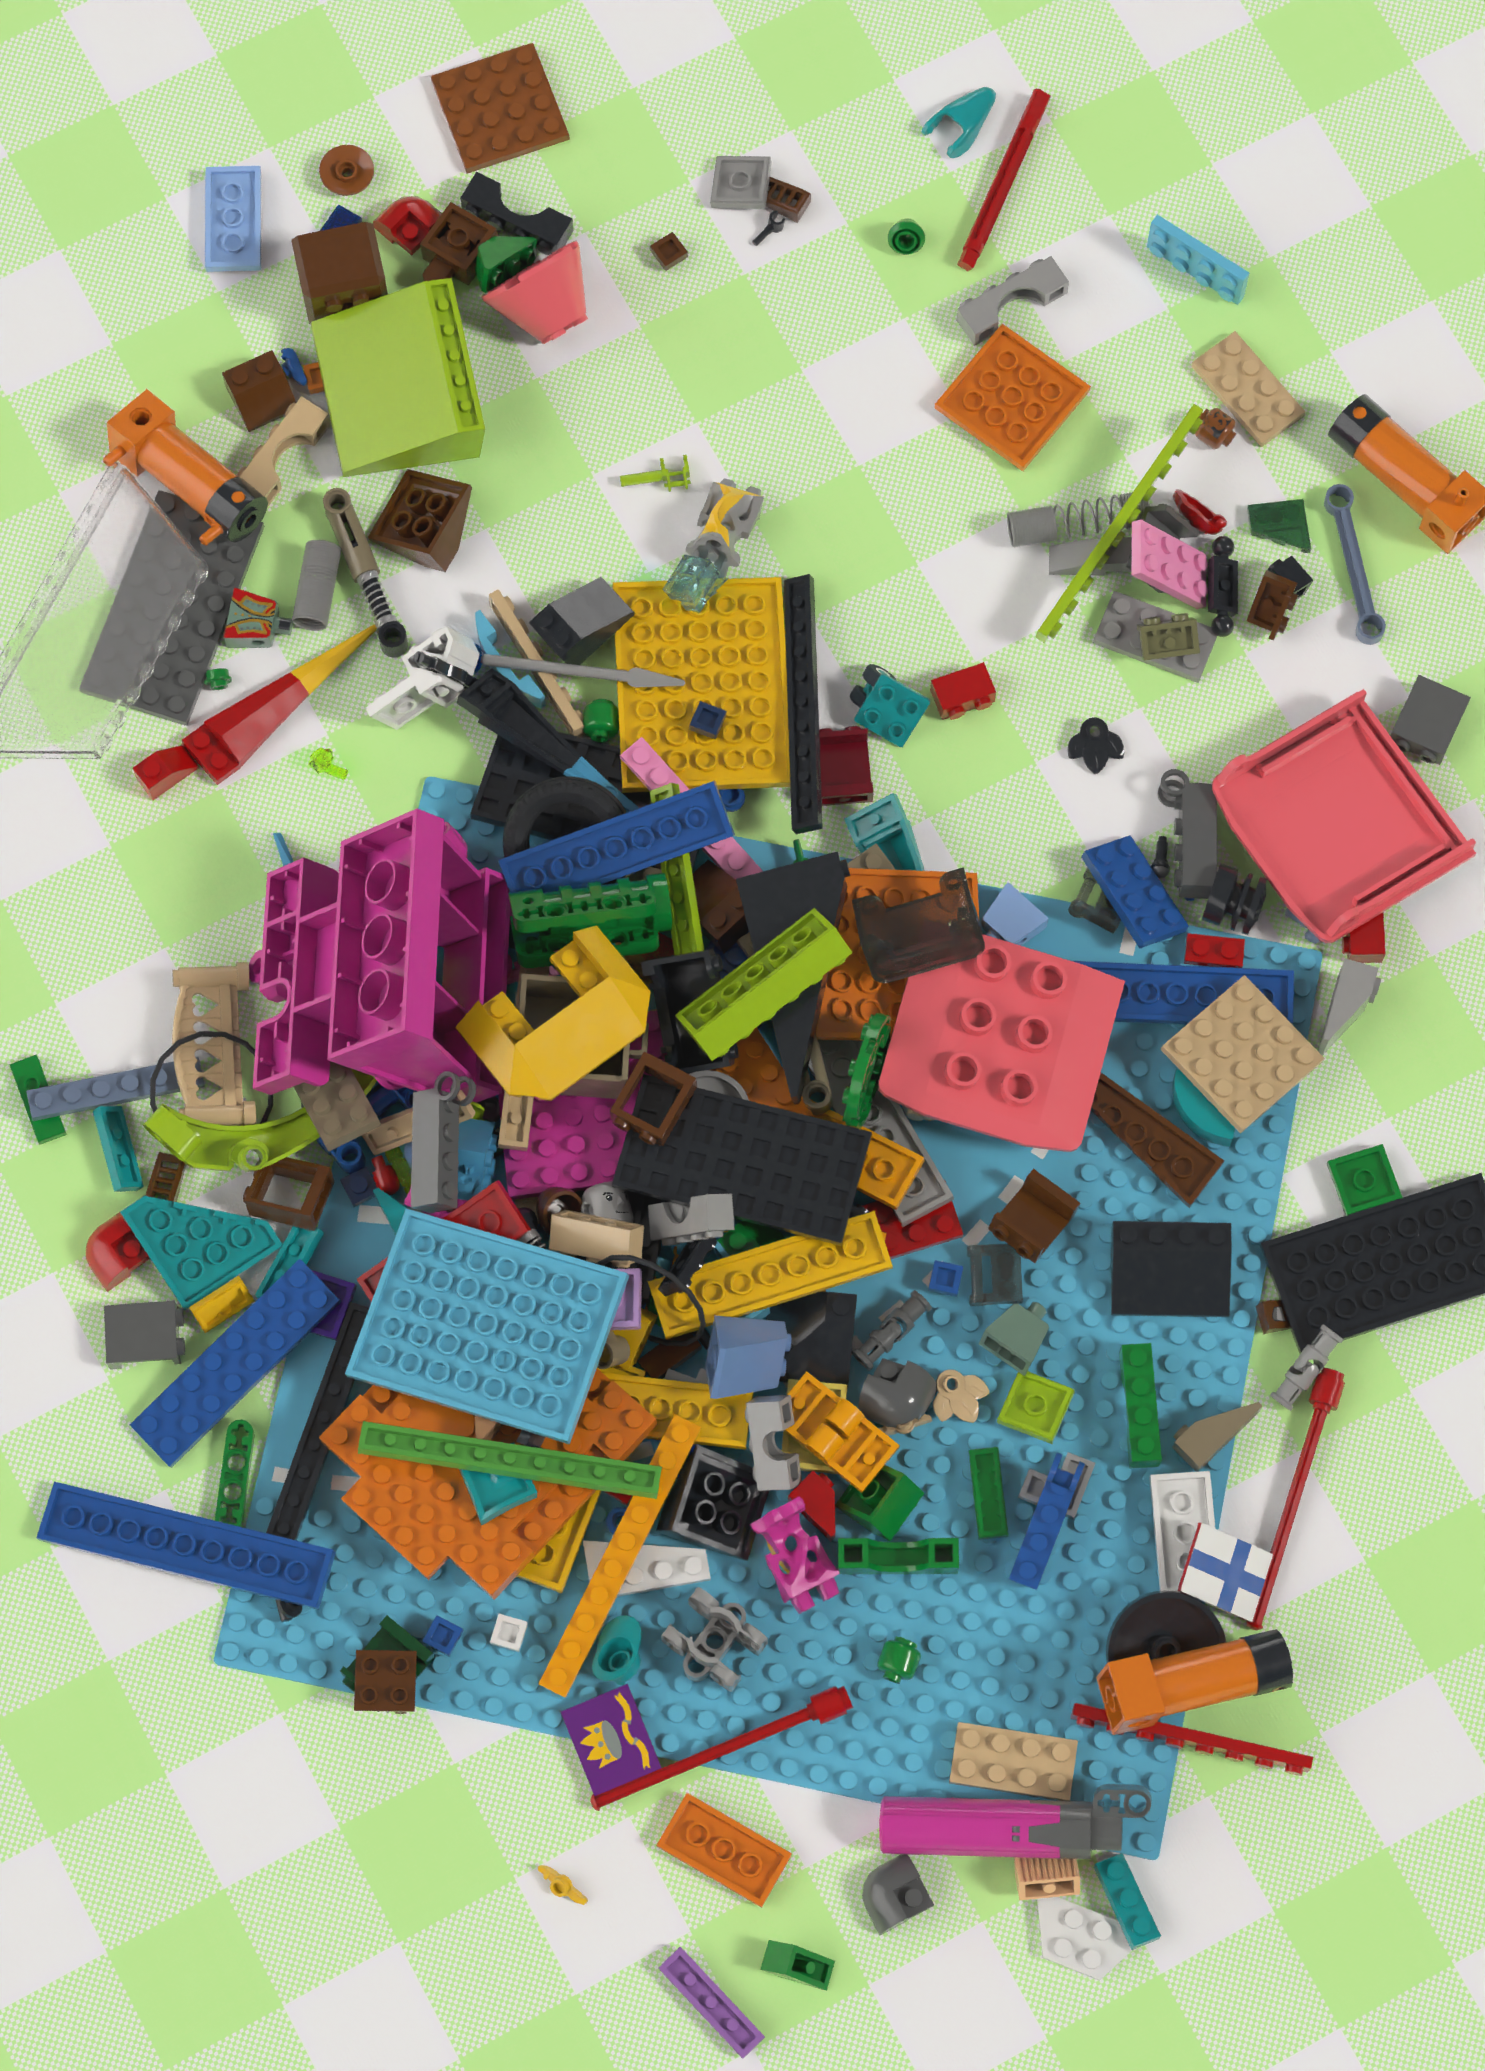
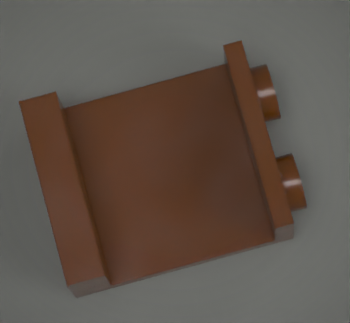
(1034, 1216)

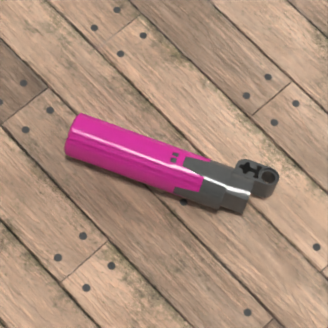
(1008, 1825)

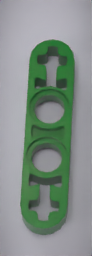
(231, 1477)

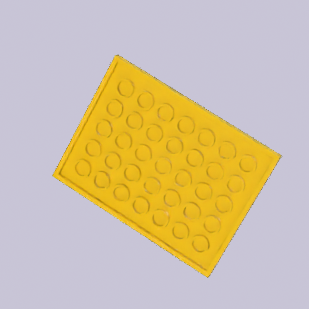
(729, 659)

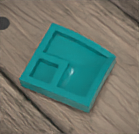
(496, 1493)

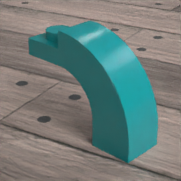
(1200, 1114)

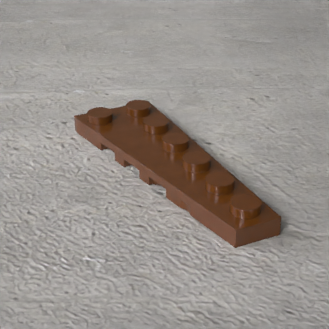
(1163, 1147)

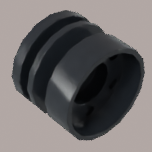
(1234, 899)

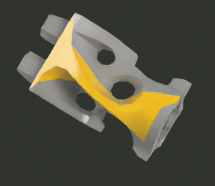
(723, 525)

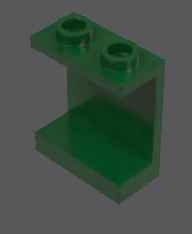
(391, 1638)

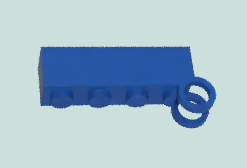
(1045, 1524)

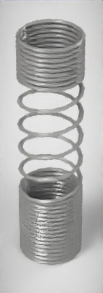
(1040, 524)

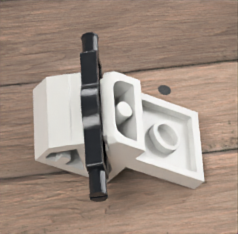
(438, 674)

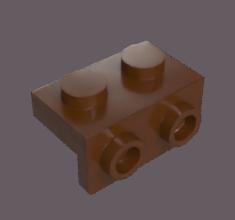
(1271, 603)

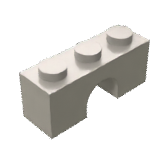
(771, 1467)

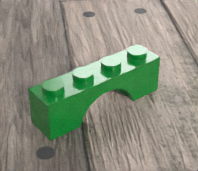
(1141, 1405)
(915, 1557)

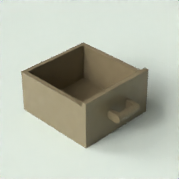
(546, 996)

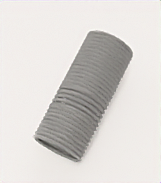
(316, 592)

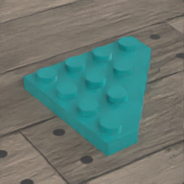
(197, 1245)

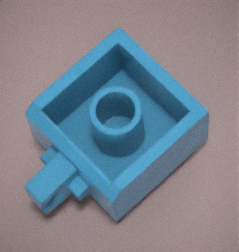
(475, 1157)

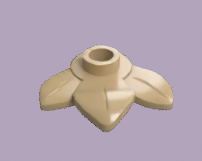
(962, 1399)

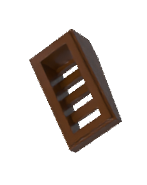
(791, 212)
(155, 1177)

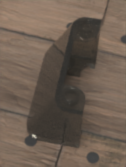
(920, 932)

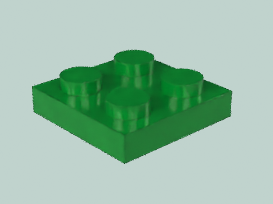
(1364, 1179)

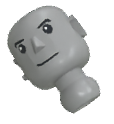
(607, 1202)

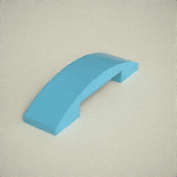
(487, 637)

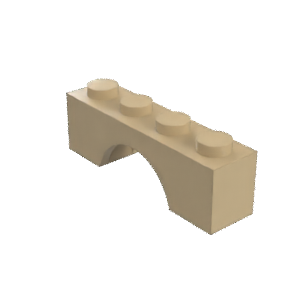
(303, 425)

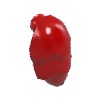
(1198, 514)

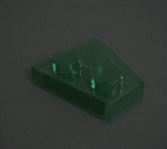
(1281, 522)

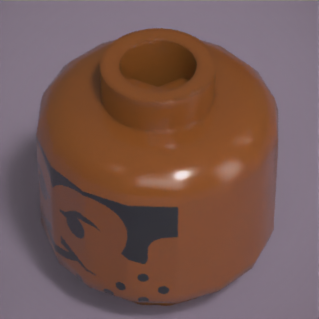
(1216, 428)

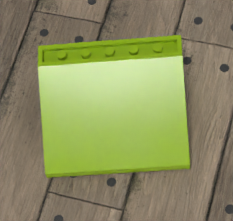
(400, 381)

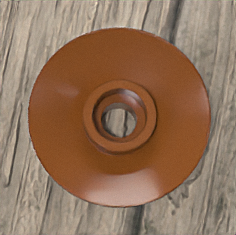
(342, 160)

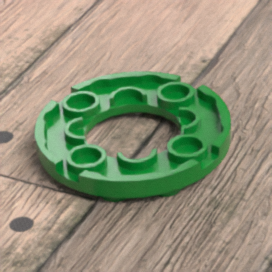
(866, 1070)

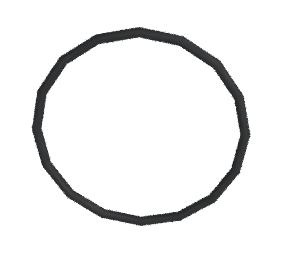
(189, 1038)
(668, 1274)

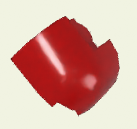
(407, 222)
(114, 1252)

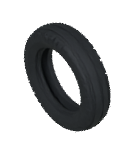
(550, 792)

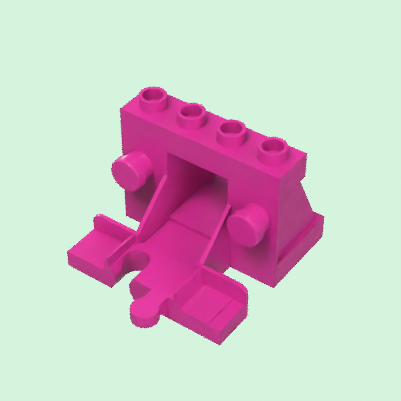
(362, 961)

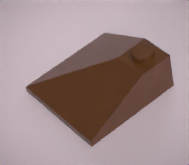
(424, 519)

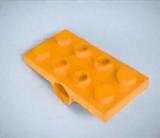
(838, 1433)

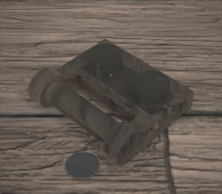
(1102, 912)
(1004, 1274)

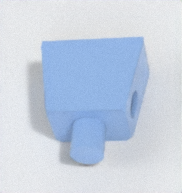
(1013, 917)

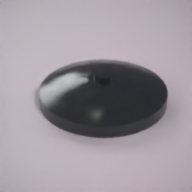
(1162, 1626)

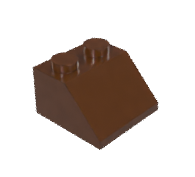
(259, 390)

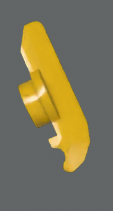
(562, 1885)

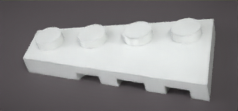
(655, 1567)

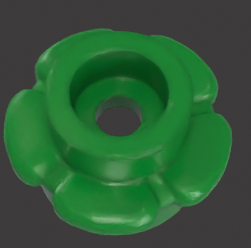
(218, 678)

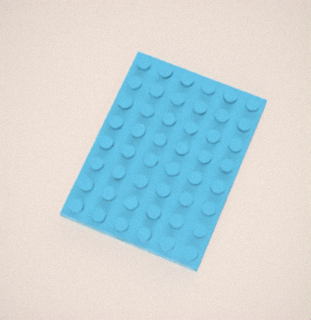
(487, 1325)

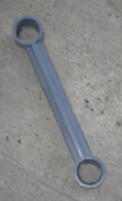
(1354, 564)

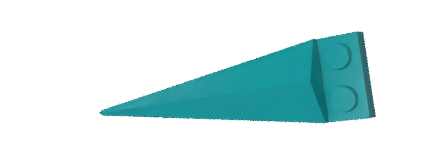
(889, 828)

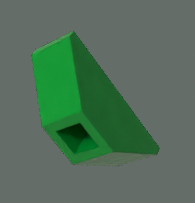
(503, 258)

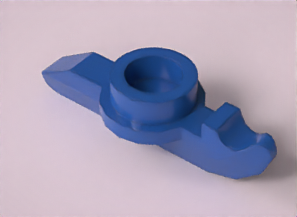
(292, 366)

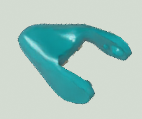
(967, 112)

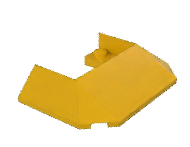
(573, 1041)

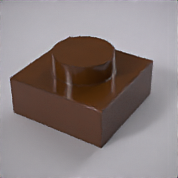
(669, 251)

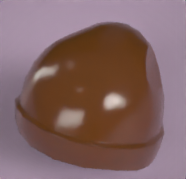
(554, 1201)

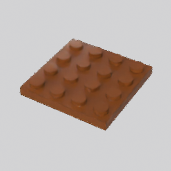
(500, 108)

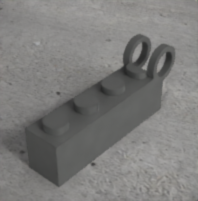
(1196, 834)
(436, 1144)

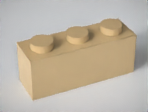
(595, 1237)

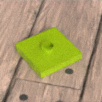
(1036, 1406)

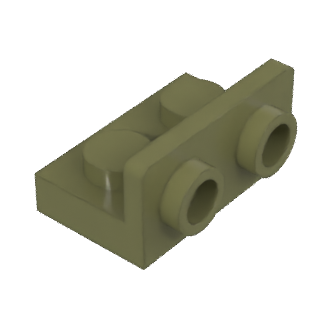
(1168, 637)

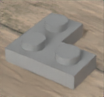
(1035, 1483)

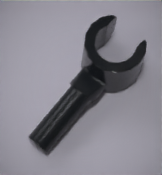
(772, 226)

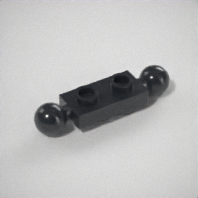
(1222, 586)

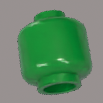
(601, 720)
(899, 1659)

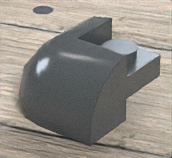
(896, 1393)
(894, 1894)

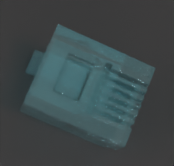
(694, 582)

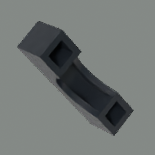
(484, 201)

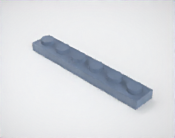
(103, 1091)

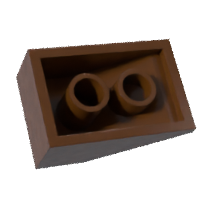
(719, 906)

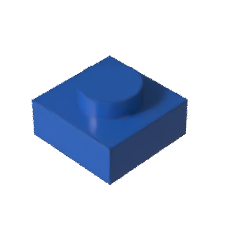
(945, 1278)
(443, 1635)

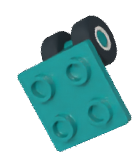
(887, 705)

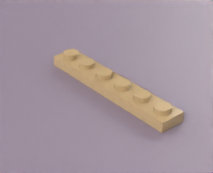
(518, 631)

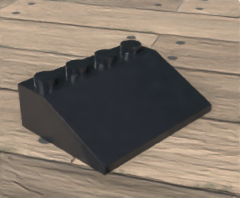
(1170, 1269)

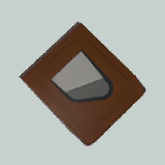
(1272, 1316)

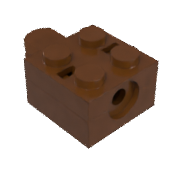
(454, 244)

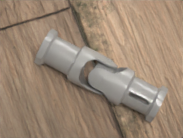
(1303, 1372)

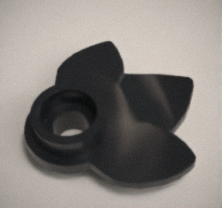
(1095, 749)

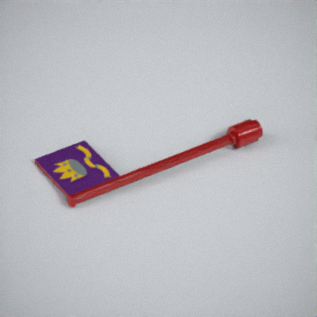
(622, 1757)

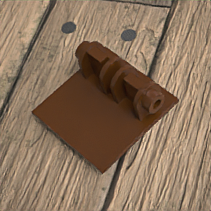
(385, 1681)

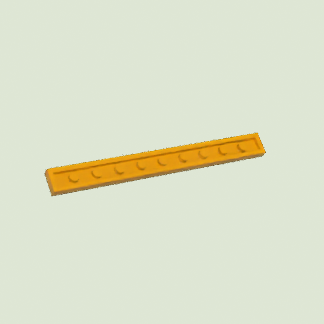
(618, 1561)

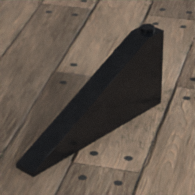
(771, 905)

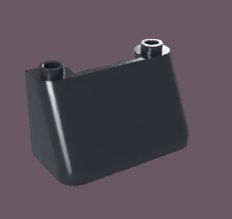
(676, 984)

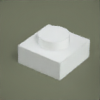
(508, 1632)

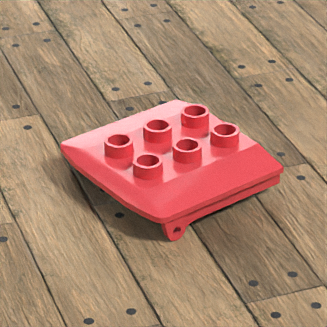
(1339, 819)
(1004, 1045)

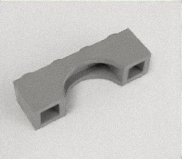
(1040, 282)
(703, 1220)

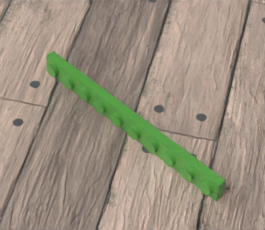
(509, 1460)

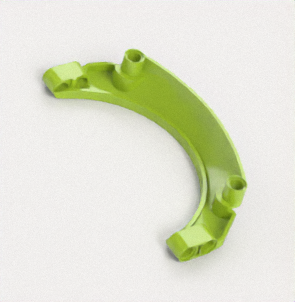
(220, 1146)

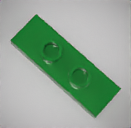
(29, 1076)
(988, 1493)

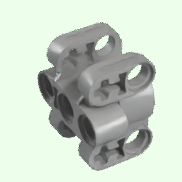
(711, 1658)

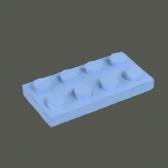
(233, 218)

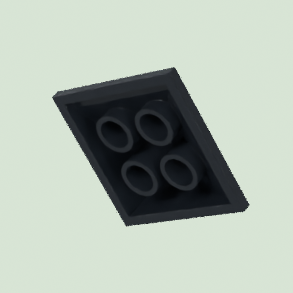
(820, 1335)
(714, 1504)

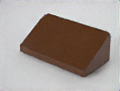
(663, 1357)

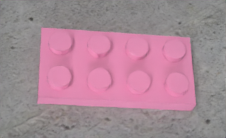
(1169, 564)

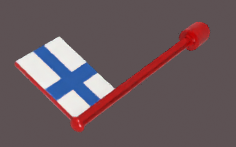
(1238, 1574)

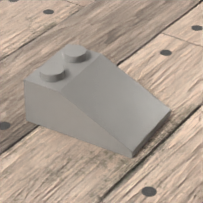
(1352, 992)

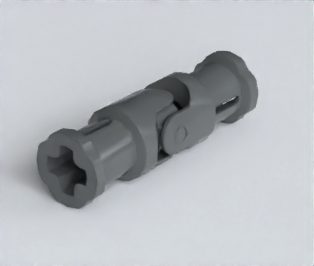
(891, 1331)

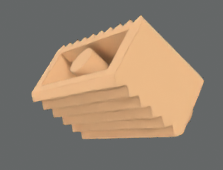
(1046, 1877)

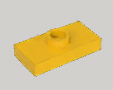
(221, 1304)

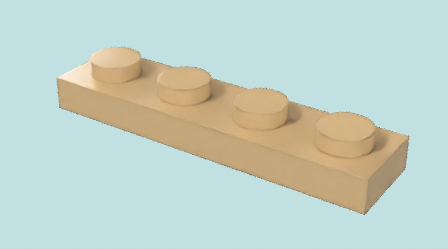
(397, 1128)

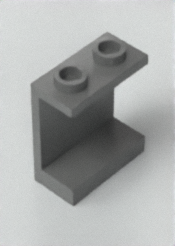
(1170, 522)
(1429, 719)
(143, 1333)

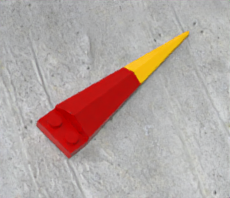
(237, 732)

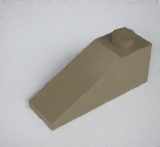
(1208, 1436)

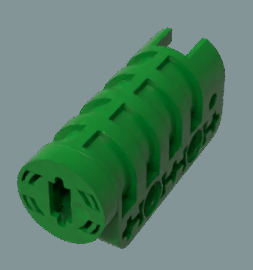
(623, 911)

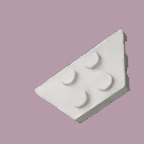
(1080, 1938)

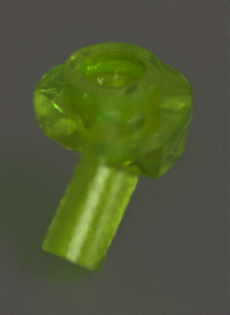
(321, 762)

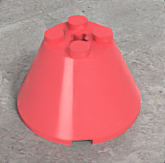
(544, 296)

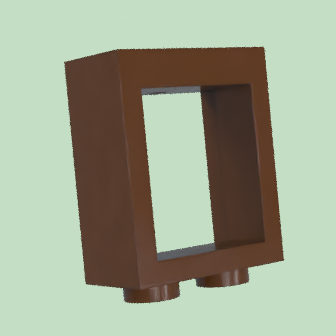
(667, 1074)
(315, 1200)

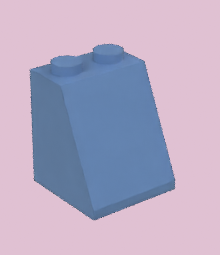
(745, 1355)

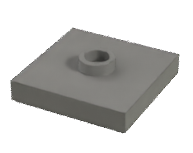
(741, 182)

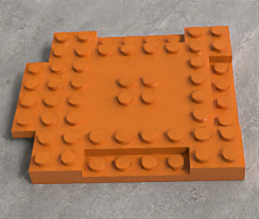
(428, 1508)

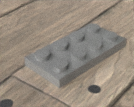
(1120, 634)

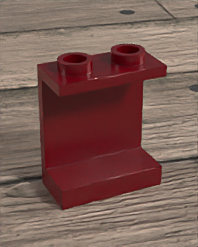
(845, 766)

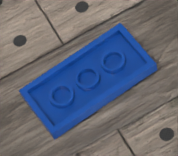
(1135, 891)

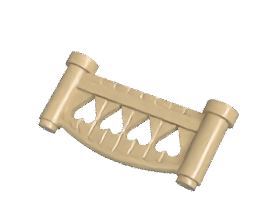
(220, 986)

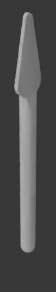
(635, 677)

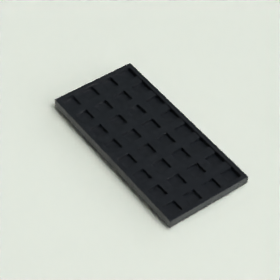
(515, 771)
(774, 1162)

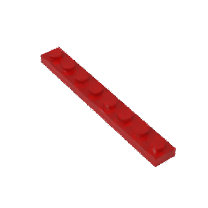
(1204, 1742)

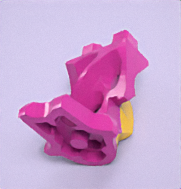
(802, 1574)

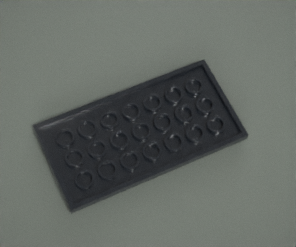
(1382, 1262)

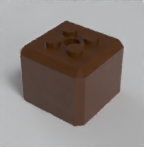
(339, 269)

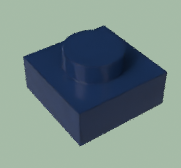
(707, 720)
(359, 1186)

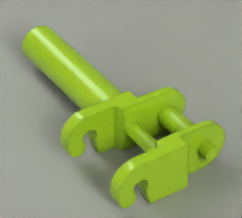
(658, 475)

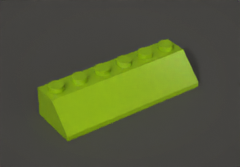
(764, 984)

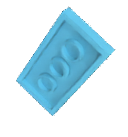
(1197, 259)

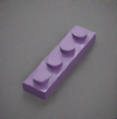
(711, 2002)

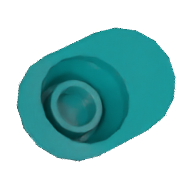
(617, 1650)

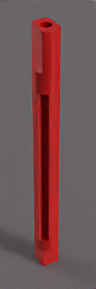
(1004, 179)

